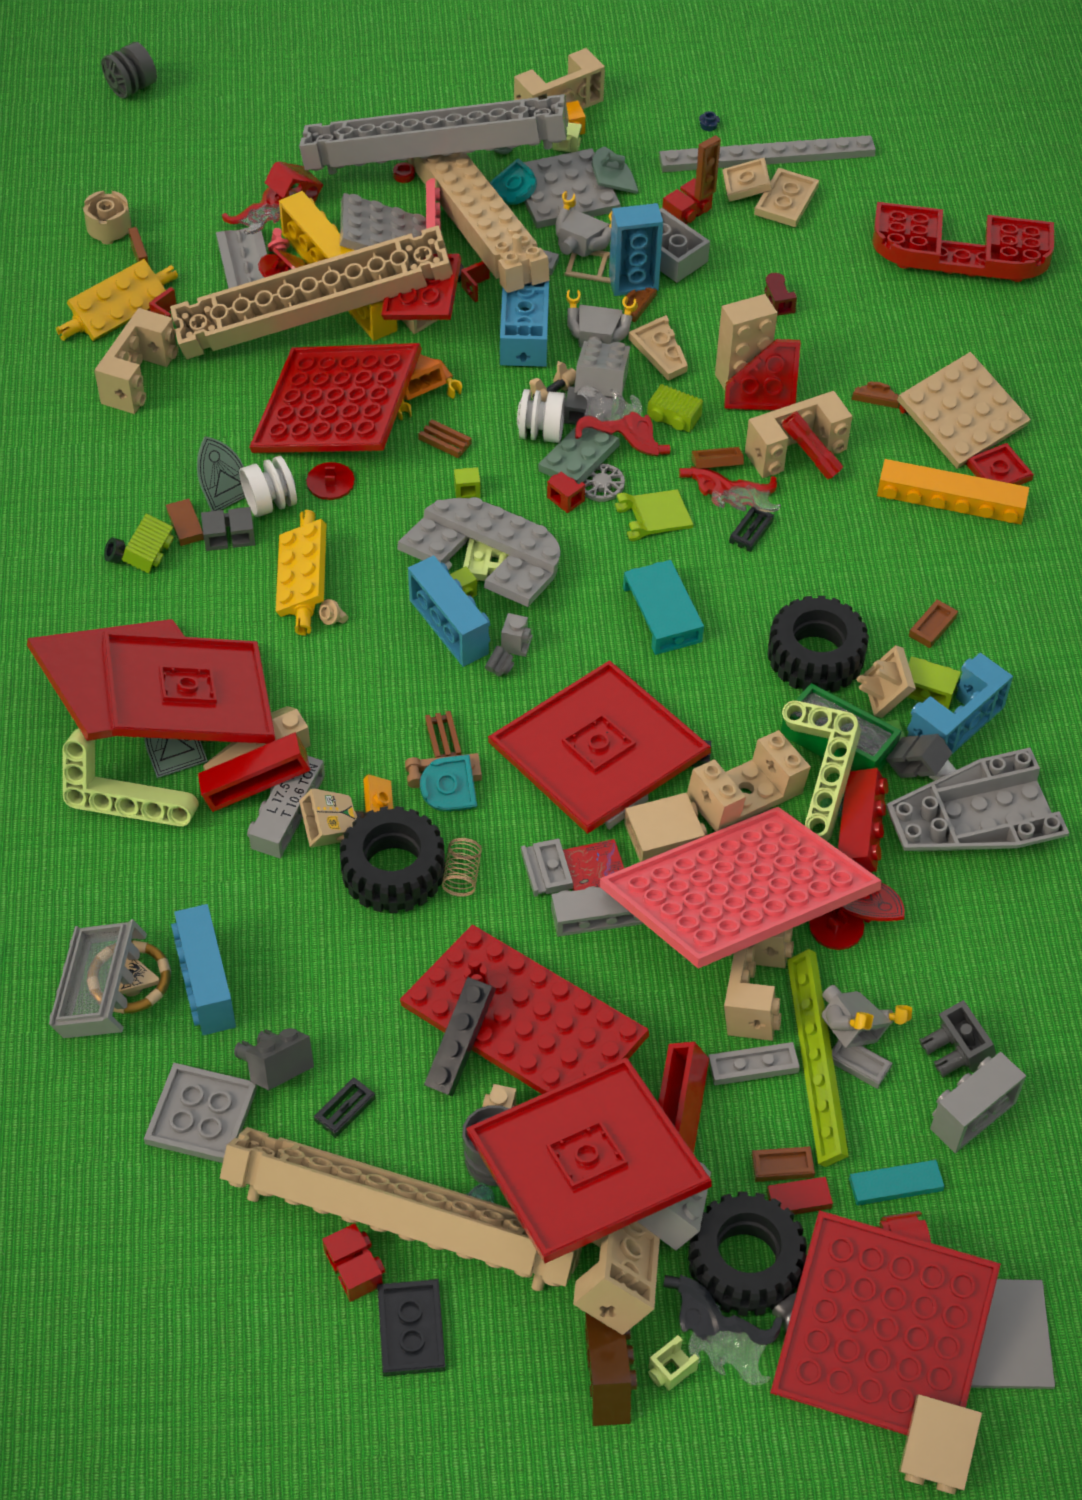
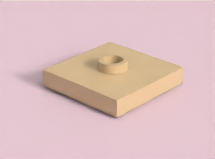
(746, 179)

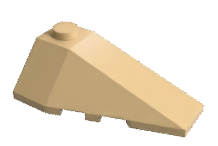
(285, 722)

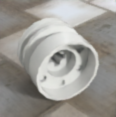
(541, 415)
(263, 487)

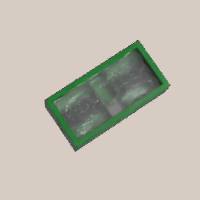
(875, 740)

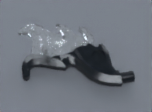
(721, 1337)

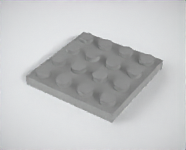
(572, 174)
(371, 222)

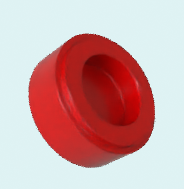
(404, 172)

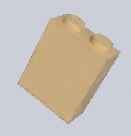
(663, 825)
(940, 1444)

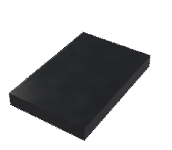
(411, 1327)

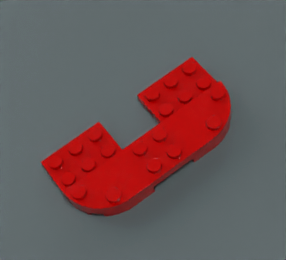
(1011, 250)

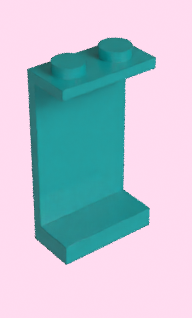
(665, 606)

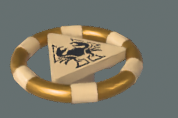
(145, 978)

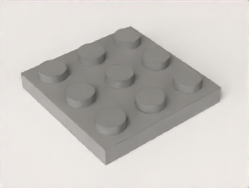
(200, 1112)

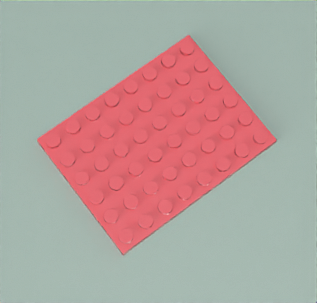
(739, 886)

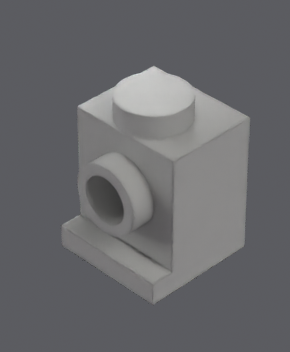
(516, 635)

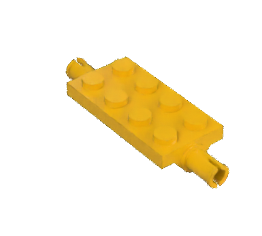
(115, 300)
(301, 570)

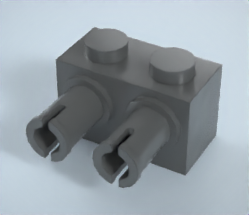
(964, 1032)
(276, 1057)

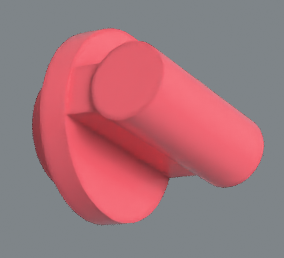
(277, 241)

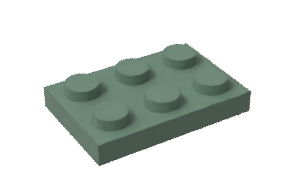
(579, 456)

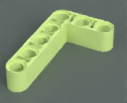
(830, 763)
(118, 792)

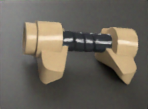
(562, 380)

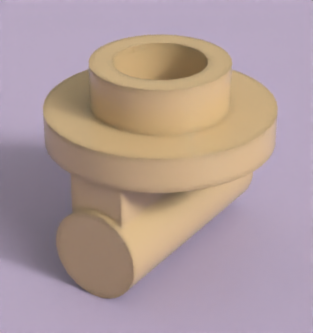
(331, 612)

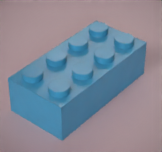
(635, 248)
(449, 610)
(203, 970)

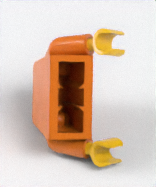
(427, 376)

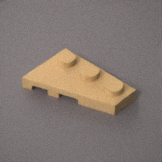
(659, 346)

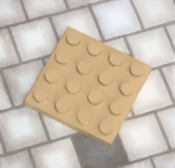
(963, 409)

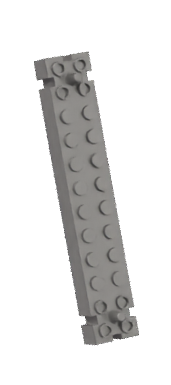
(435, 133)

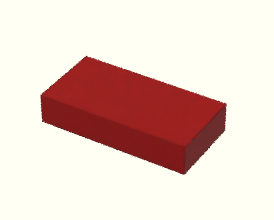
(802, 1195)

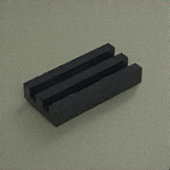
(743, 541)
(320, 1117)

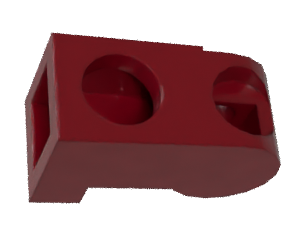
(778, 295)

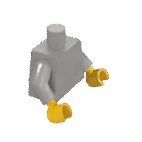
(579, 231)
(598, 322)
(857, 1019)

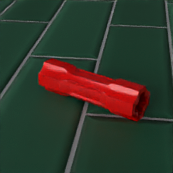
(811, 444)

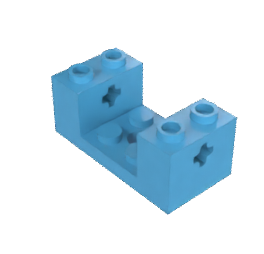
(524, 326)
(981, 690)

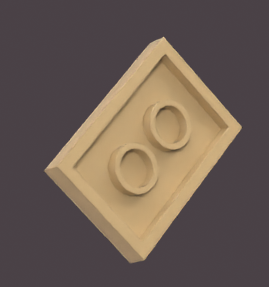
(788, 197)

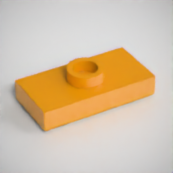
(377, 793)

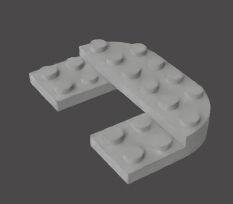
(530, 547)

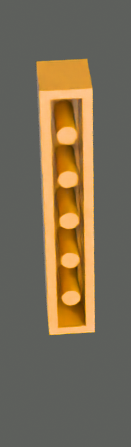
(953, 491)

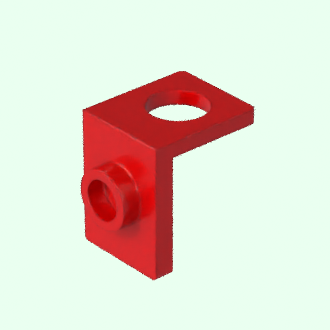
(472, 276)
(162, 302)

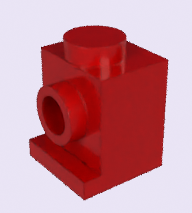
(565, 492)

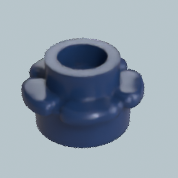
(709, 121)

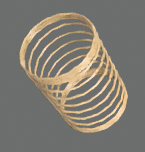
(457, 856)

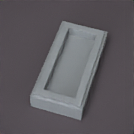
(861, 1063)

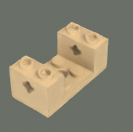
(581, 84)
(118, 374)
(769, 440)
(771, 776)
(753, 1008)
(623, 1282)

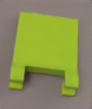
(654, 513)

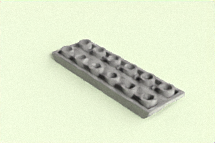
(241, 255)

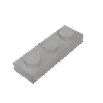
(753, 1063)

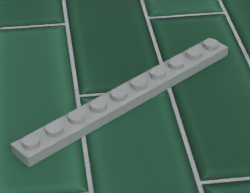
(774, 153)

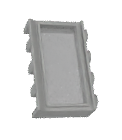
(93, 978)

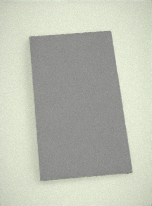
(1016, 1339)

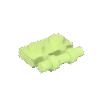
(479, 558)

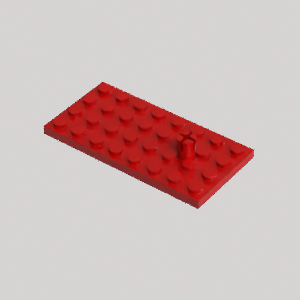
(536, 1021)

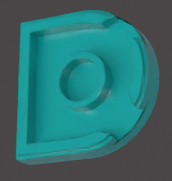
(515, 183)
(449, 784)

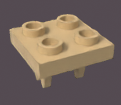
(887, 681)

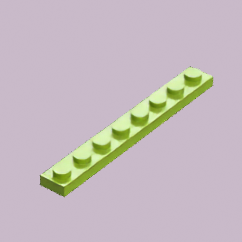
(817, 1059)

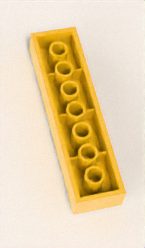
(318, 240)

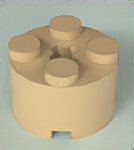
(107, 216)

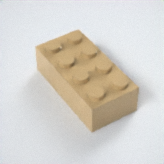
(743, 334)

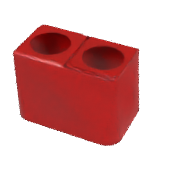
(285, 175)

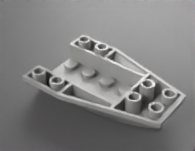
(979, 808)

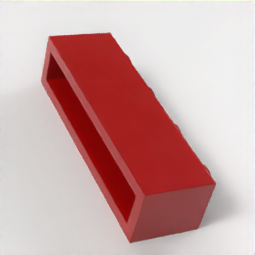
(253, 772)
(863, 817)
(684, 1088)

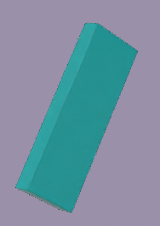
(896, 1182)

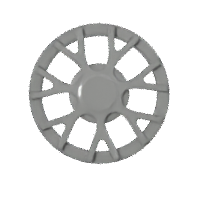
(602, 483)

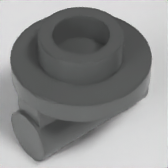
(499, 662)

